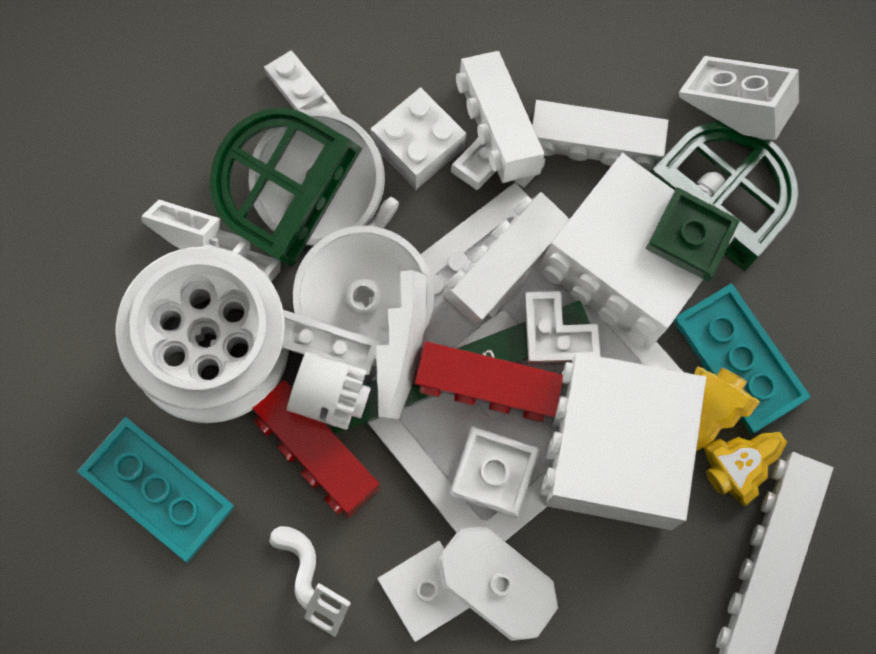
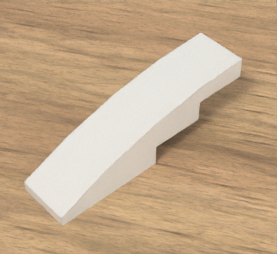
(195, 229)
(400, 357)

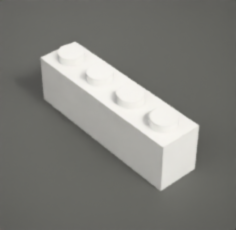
(500, 117)
(599, 134)
(506, 258)

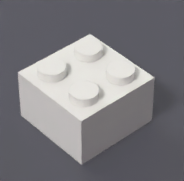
(418, 138)

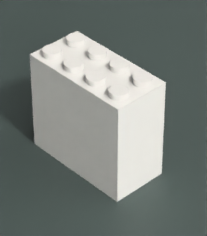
(605, 257)
(624, 441)

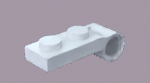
(298, 84)

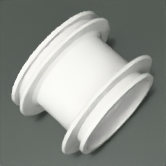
(168, 291)

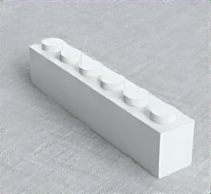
(776, 556)

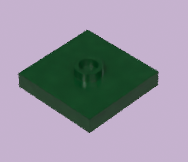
(693, 234)

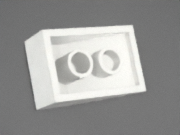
(744, 95)

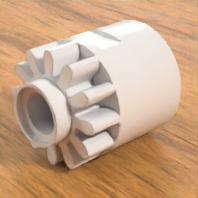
(328, 391)

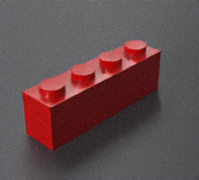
(487, 380)
(318, 451)

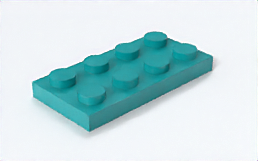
(730, 337)
(156, 489)

